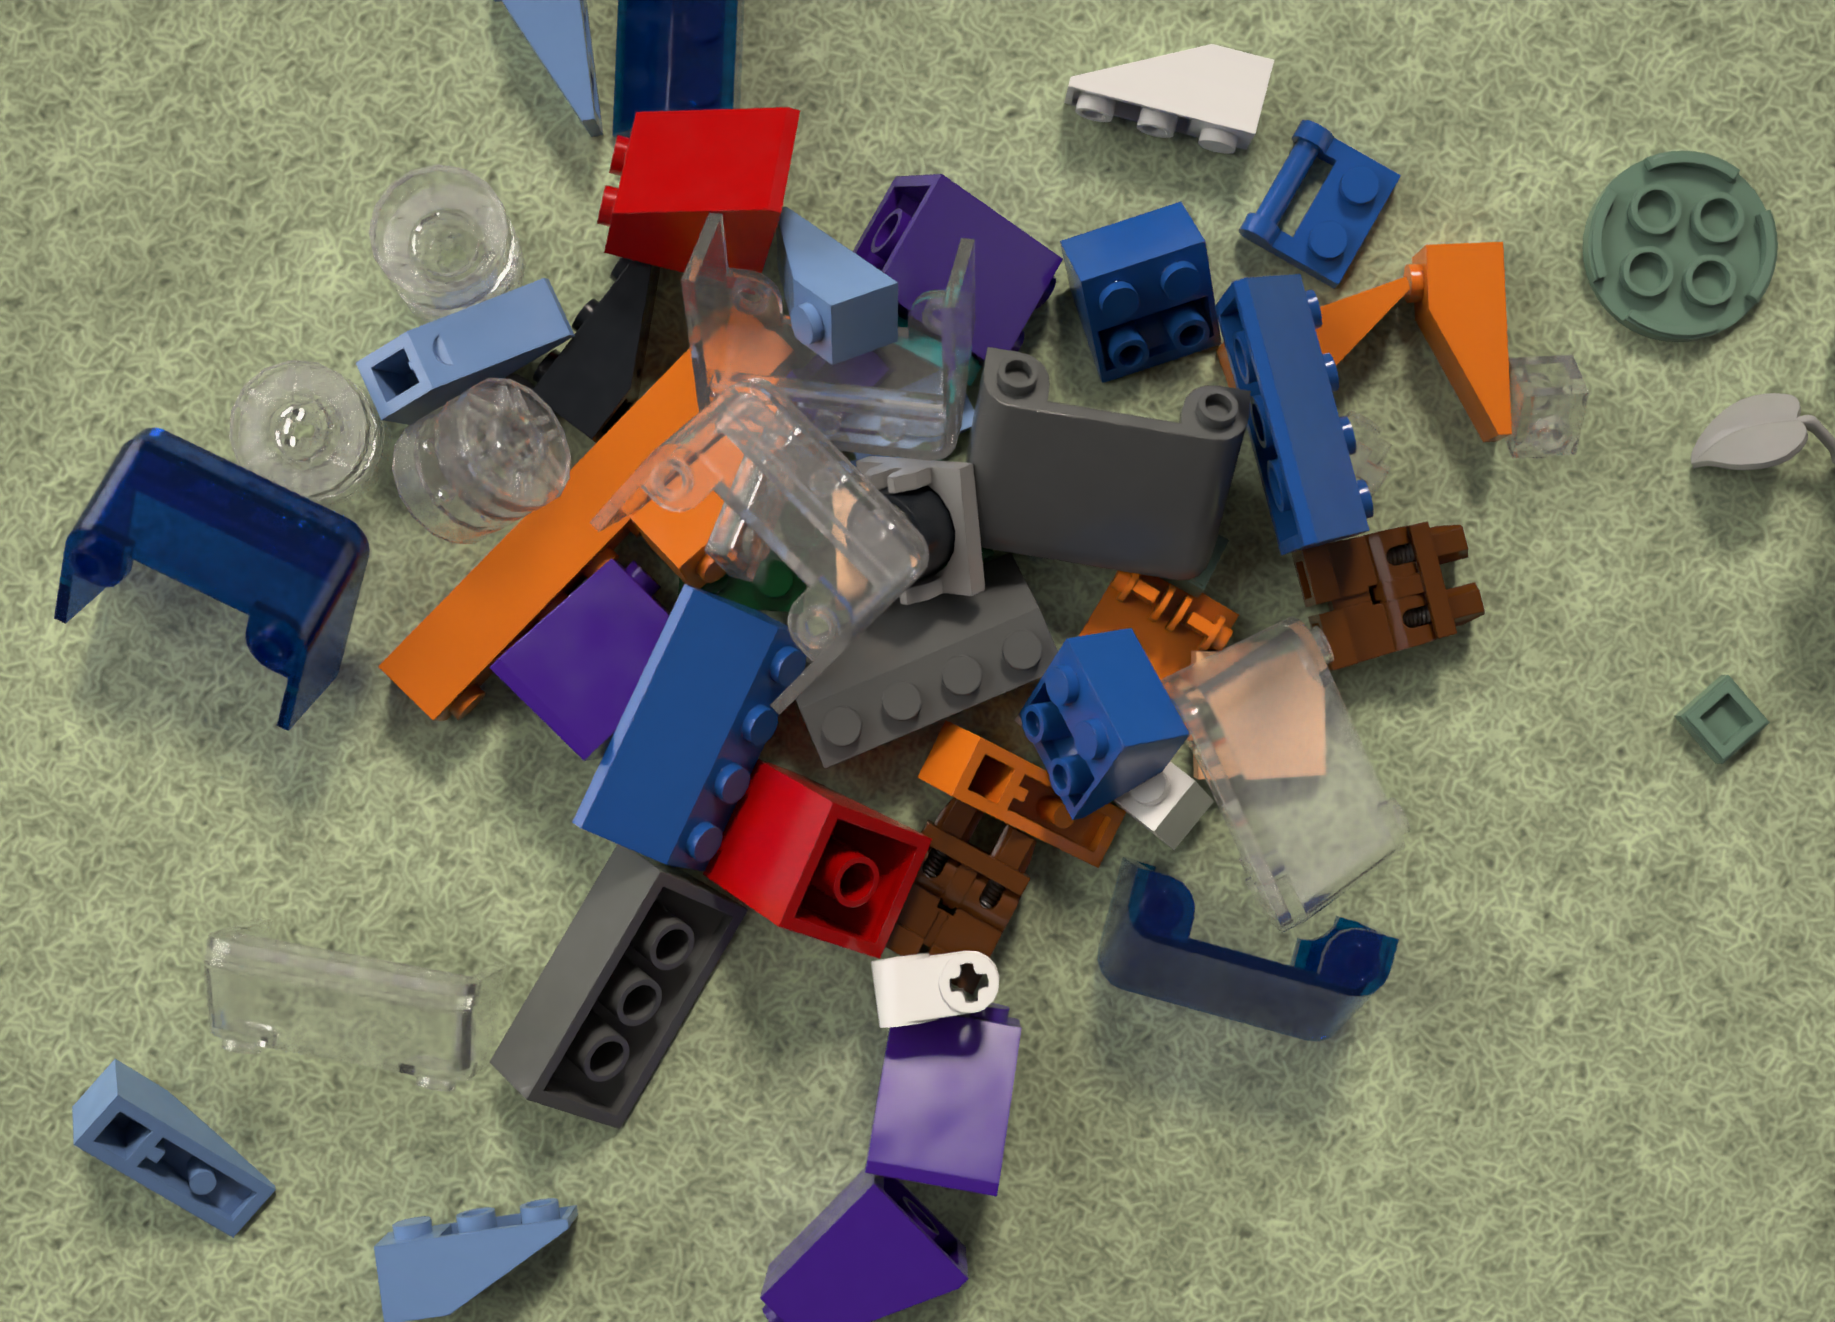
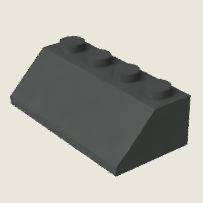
(928, 664)
(617, 988)

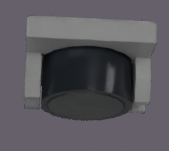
(943, 508)

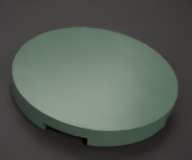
(1679, 246)

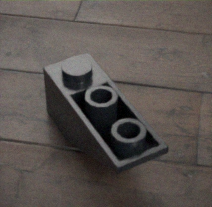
(604, 362)

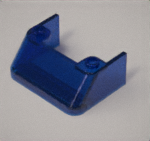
(233, 540)

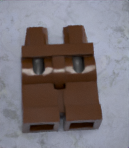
(1345, 570)
(962, 885)

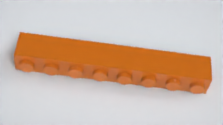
(536, 561)

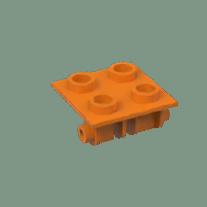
(1163, 619)

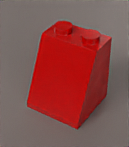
(696, 165)
(817, 860)

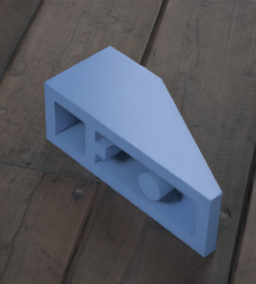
(563, 43)
(833, 295)
(167, 1148)

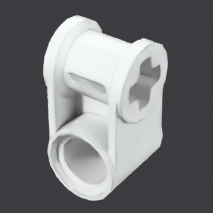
(921, 990)

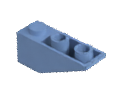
(463, 349)
(441, 1267)

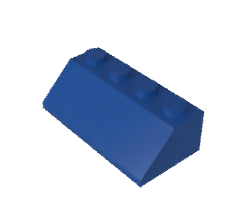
(1292, 412)
(692, 731)

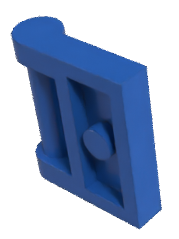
(1338, 214)

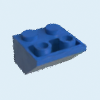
(1143, 291)
(1101, 720)

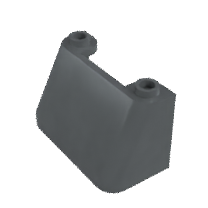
(1098, 480)

